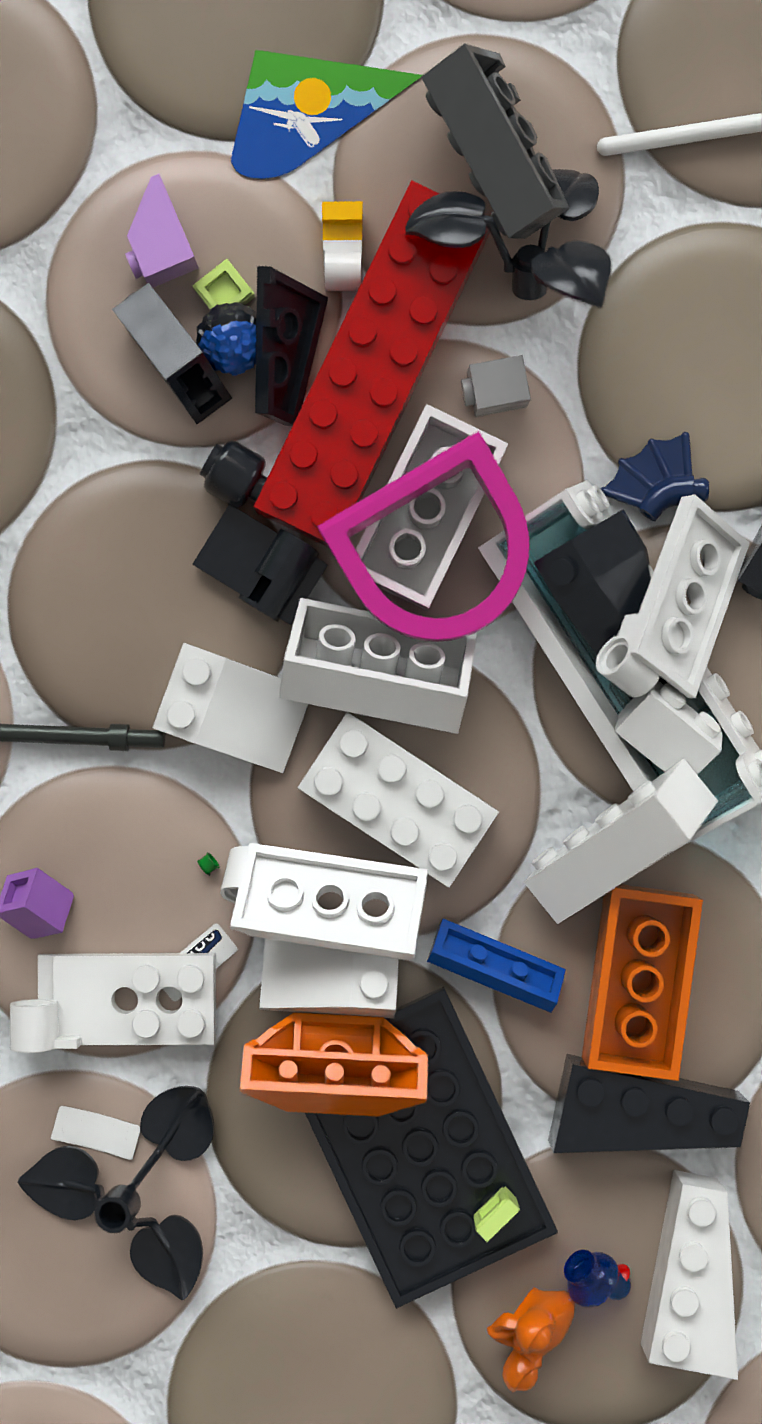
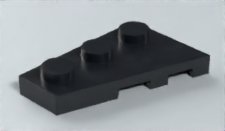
(286, 343)

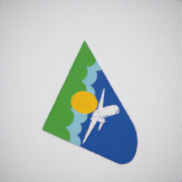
(302, 106)

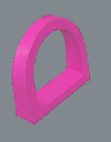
(470, 454)

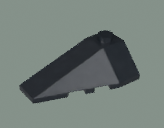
(599, 578)

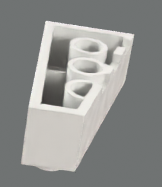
(621, 842)
(691, 1291)

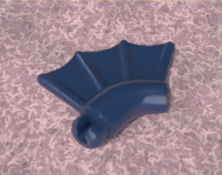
(657, 477)

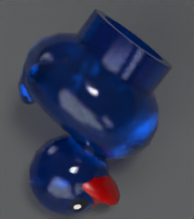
(595, 1278)

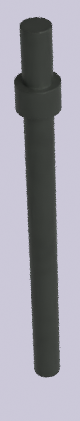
(117, 737)

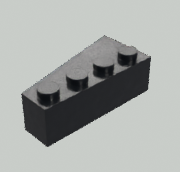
(642, 1113)

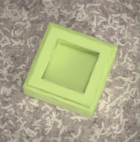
(223, 286)
(496, 1213)

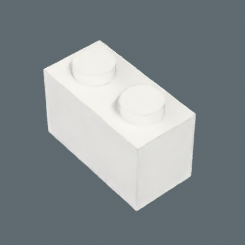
(669, 729)

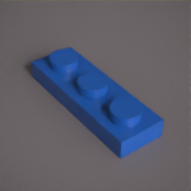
(496, 965)

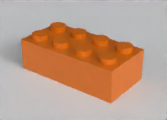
(642, 982)

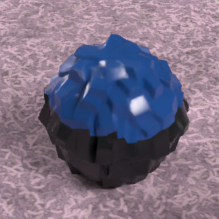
(229, 338)

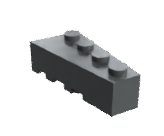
(494, 140)

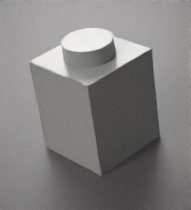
(496, 386)

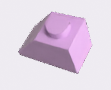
(157, 239)

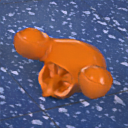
(532, 1332)

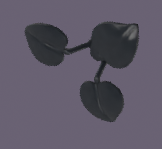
(573, 270)
(163, 1252)

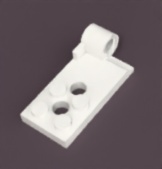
(667, 633)
(280, 890)
(80, 1007)

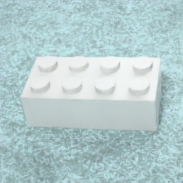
(416, 543)
(362, 667)
(398, 799)

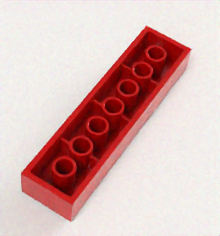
(367, 375)

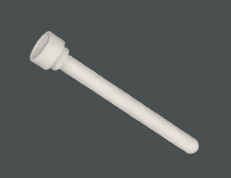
(680, 135)

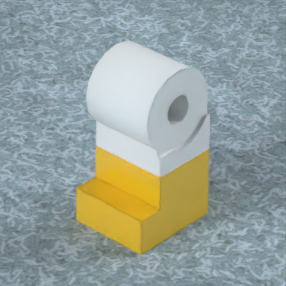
(342, 244)

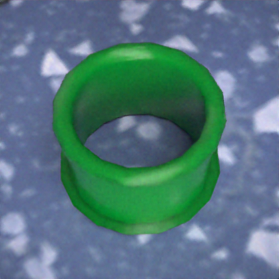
(208, 863)

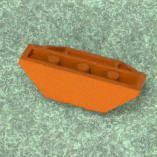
(335, 1066)

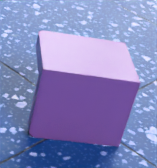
(35, 903)

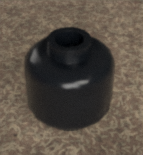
(234, 473)

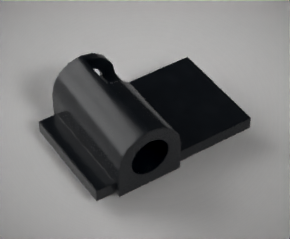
(261, 565)

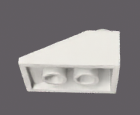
(229, 709)
(327, 981)

